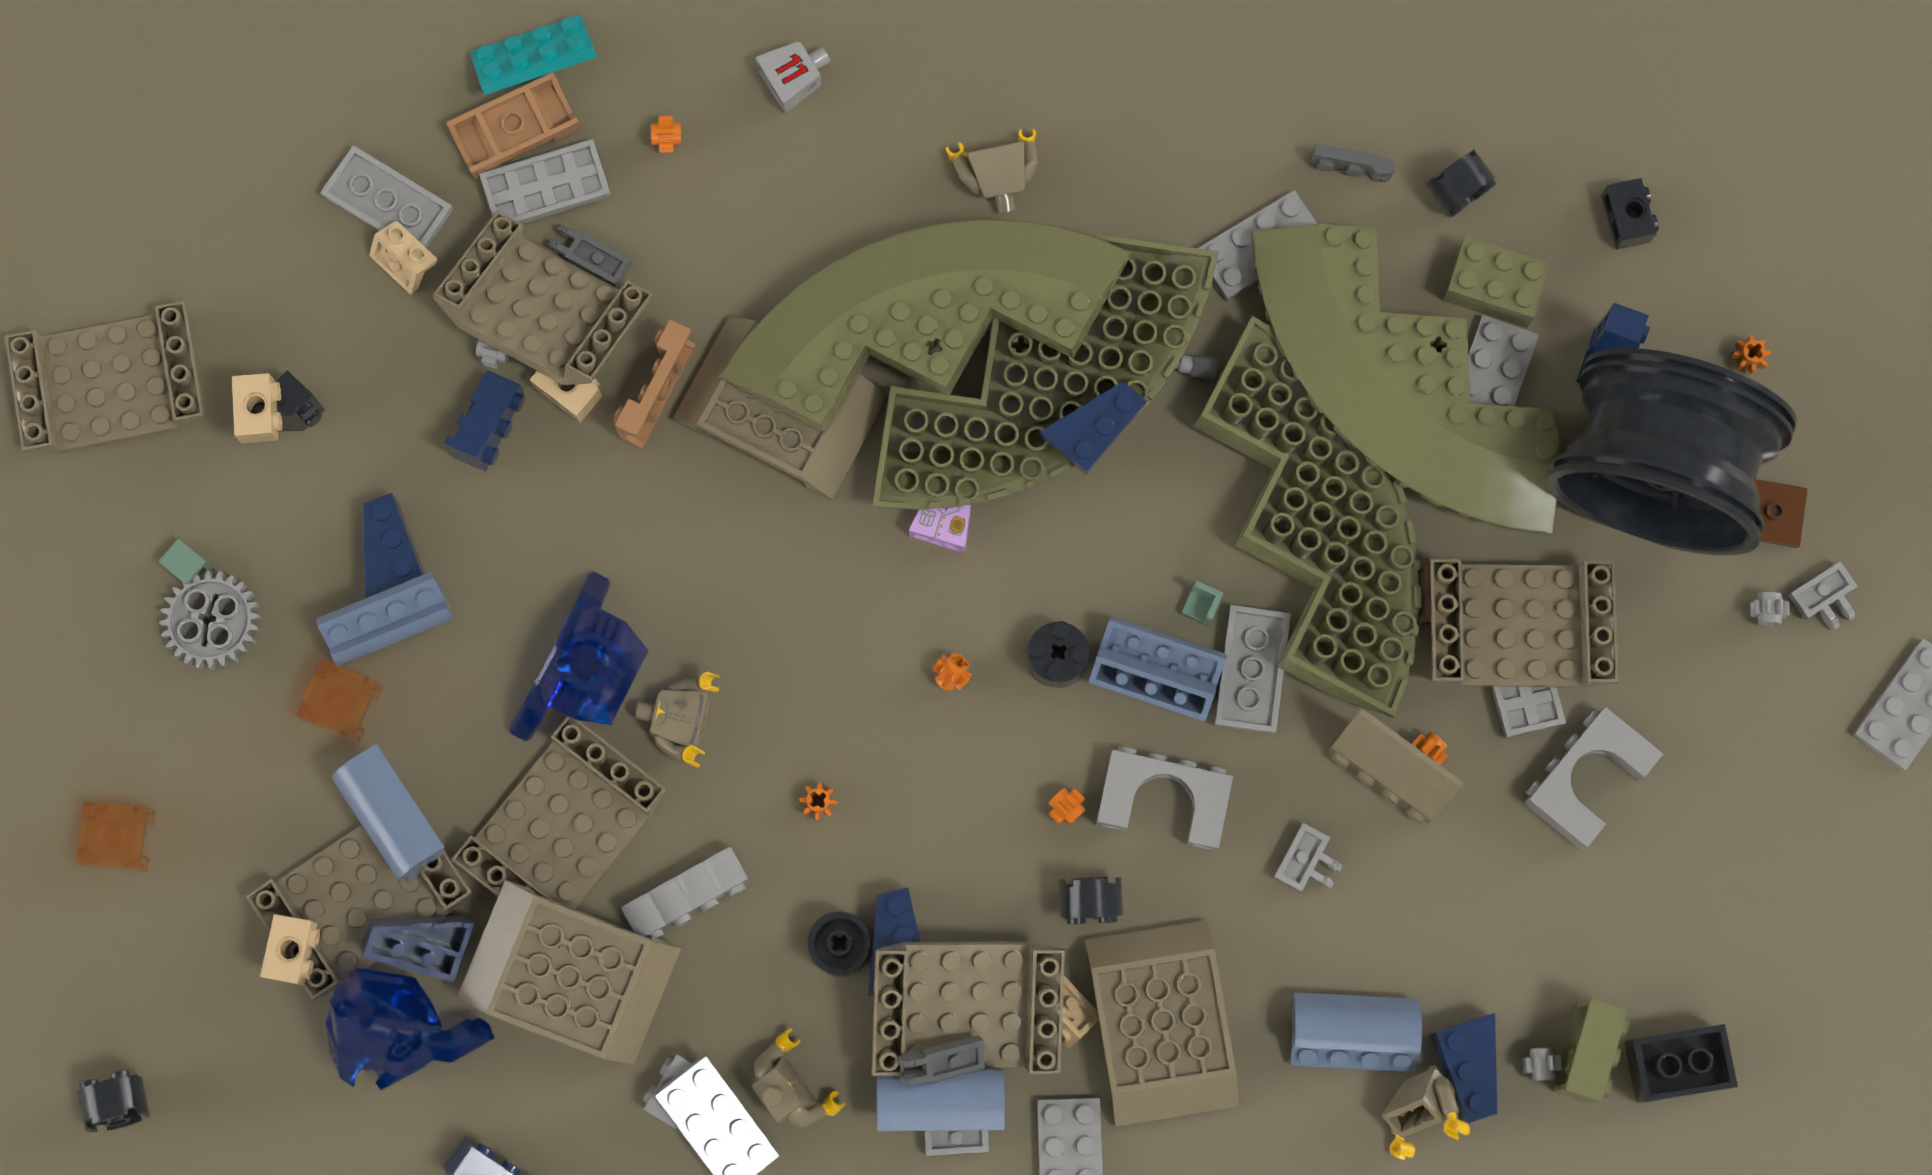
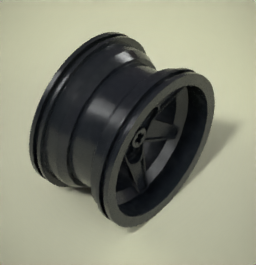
(1672, 450)

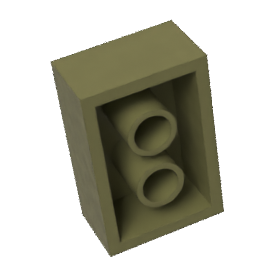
(1496, 281)
(1591, 1051)

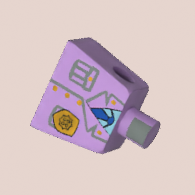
(942, 527)

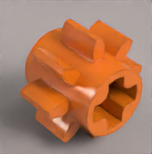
(665, 134)
(1757, 348)
(952, 671)
(1431, 746)
(819, 792)
(1066, 806)

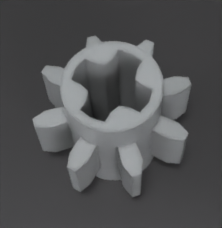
(490, 355)
(1770, 609)
(1542, 1064)

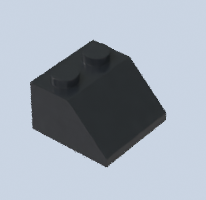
(297, 405)

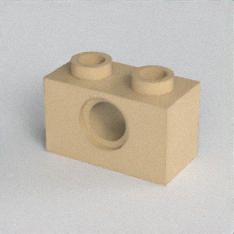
(246, 393)
(575, 402)
(282, 933)

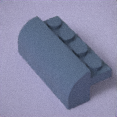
(385, 619)
(1157, 668)
(388, 813)
(1355, 1032)
(954, 1103)

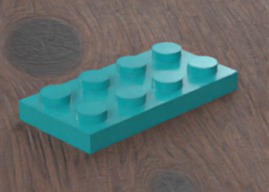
(532, 54)

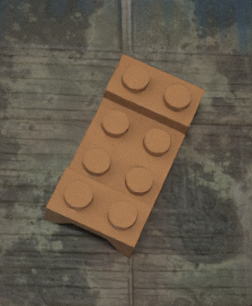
(513, 124)
(638, 420)

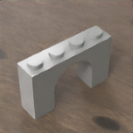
(1206, 788)
(1554, 797)

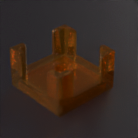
(338, 700)
(113, 836)

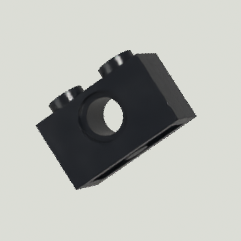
(1625, 229)

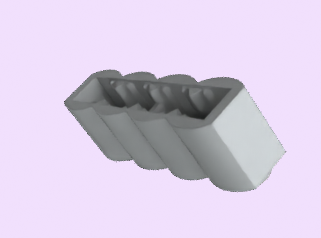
(685, 894)

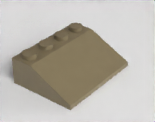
(1394, 767)

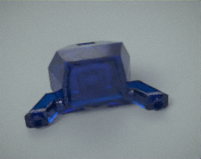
(587, 667)
(392, 1028)

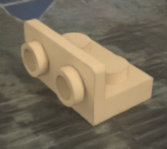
(401, 256)
(1077, 1015)

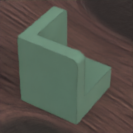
(183, 562)
(1202, 603)

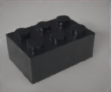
(1680, 1063)

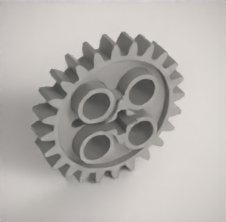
(183, 616)

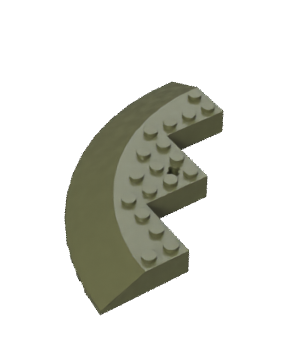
(919, 295)
(1401, 381)
(979, 450)
(1337, 523)

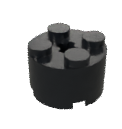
(1460, 181)
(1058, 637)
(1090, 899)
(838, 926)
(113, 1101)

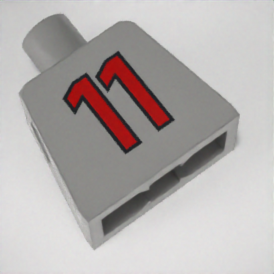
(792, 72)

